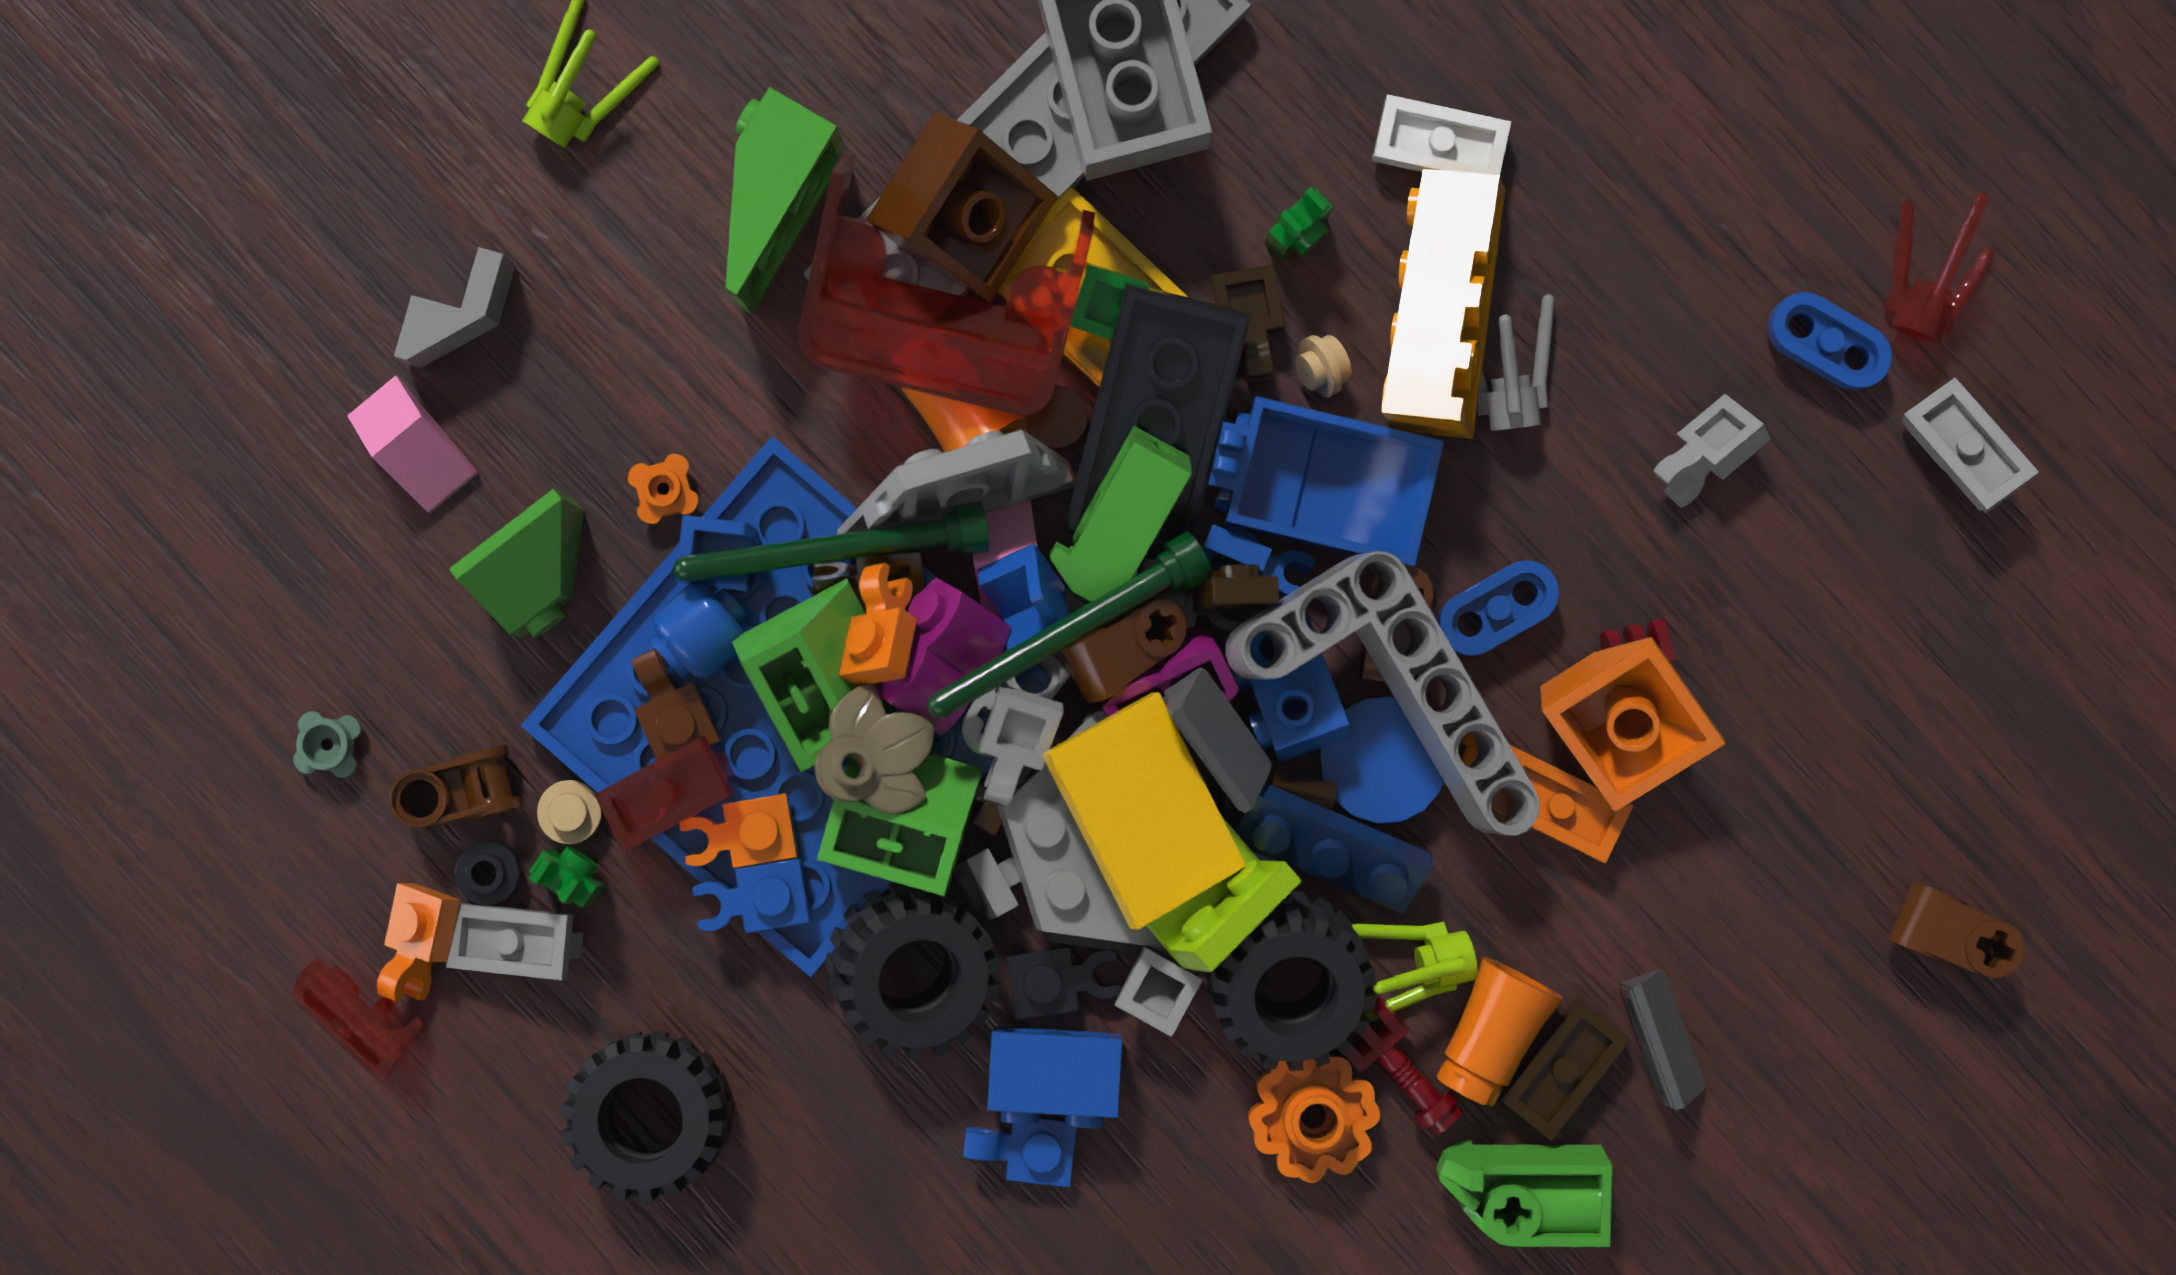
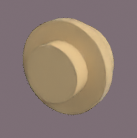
(1323, 365)
(569, 812)

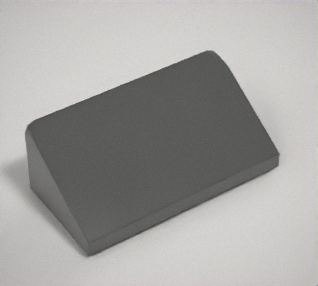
(1219, 737)
(1663, 1038)

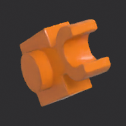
(752, 831)

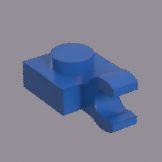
(1242, 547)
(1032, 1151)

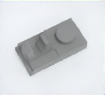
(1969, 446)
(514, 941)

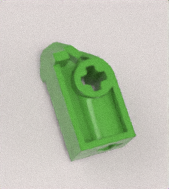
(1123, 516)
(1558, 1189)

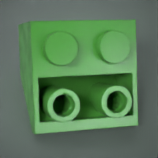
(797, 667)
(908, 846)

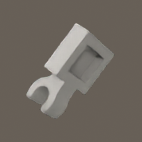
(1712, 442)
(1017, 735)

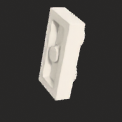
(1439, 138)

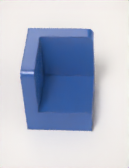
(714, 535)
(1024, 593)

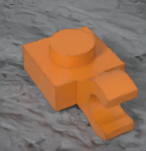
(882, 638)
(422, 934)

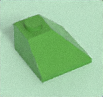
(527, 566)

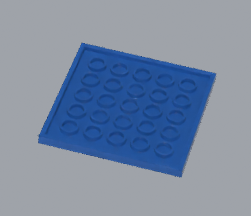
(597, 734)

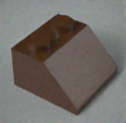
(962, 206)

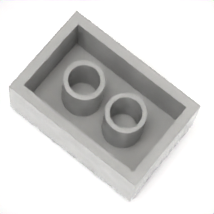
(1126, 82)

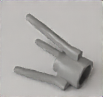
(1512, 399)

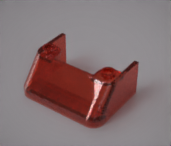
(932, 337)

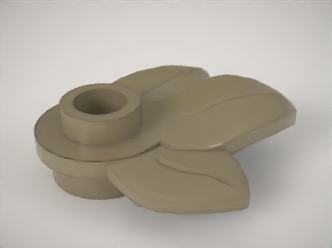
(883, 748)

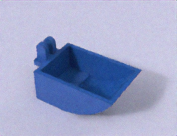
(1325, 480)

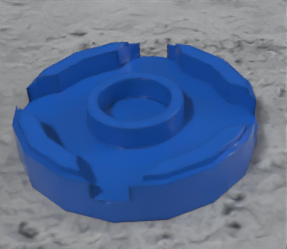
(1382, 766)

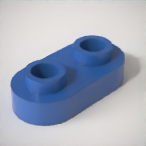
(1828, 337)
(1497, 610)

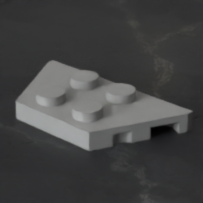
(988, 469)
(1057, 866)

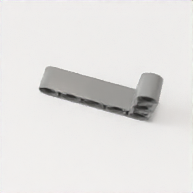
(1405, 676)

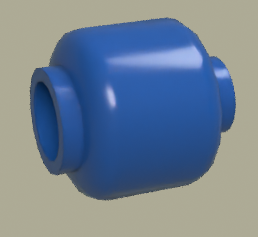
(698, 630)

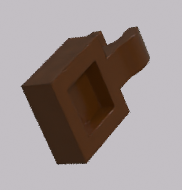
(673, 714)

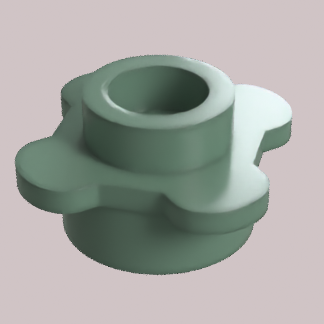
(313, 731)

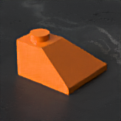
(1628, 719)

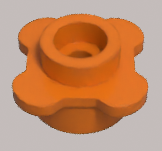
(680, 495)

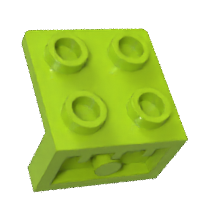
(1220, 918)

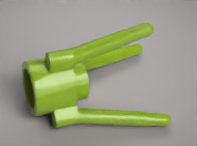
(554, 108)
(1440, 963)

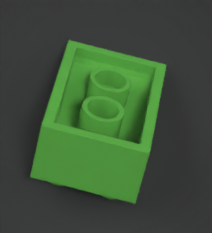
(777, 183)

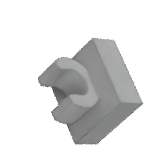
(987, 884)

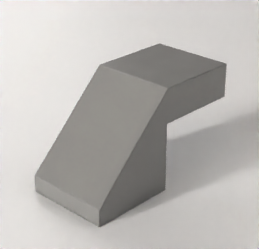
(438, 328)
(1158, 989)

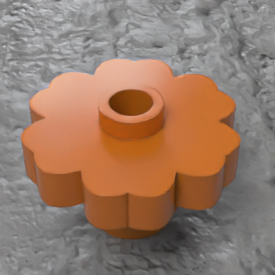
(1311, 1149)

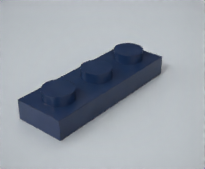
(1334, 848)

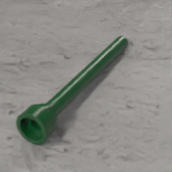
(959, 530)
(1178, 566)

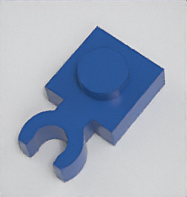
(765, 896)

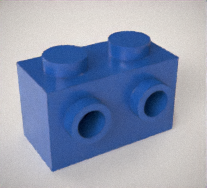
(1297, 709)
(1054, 1074)

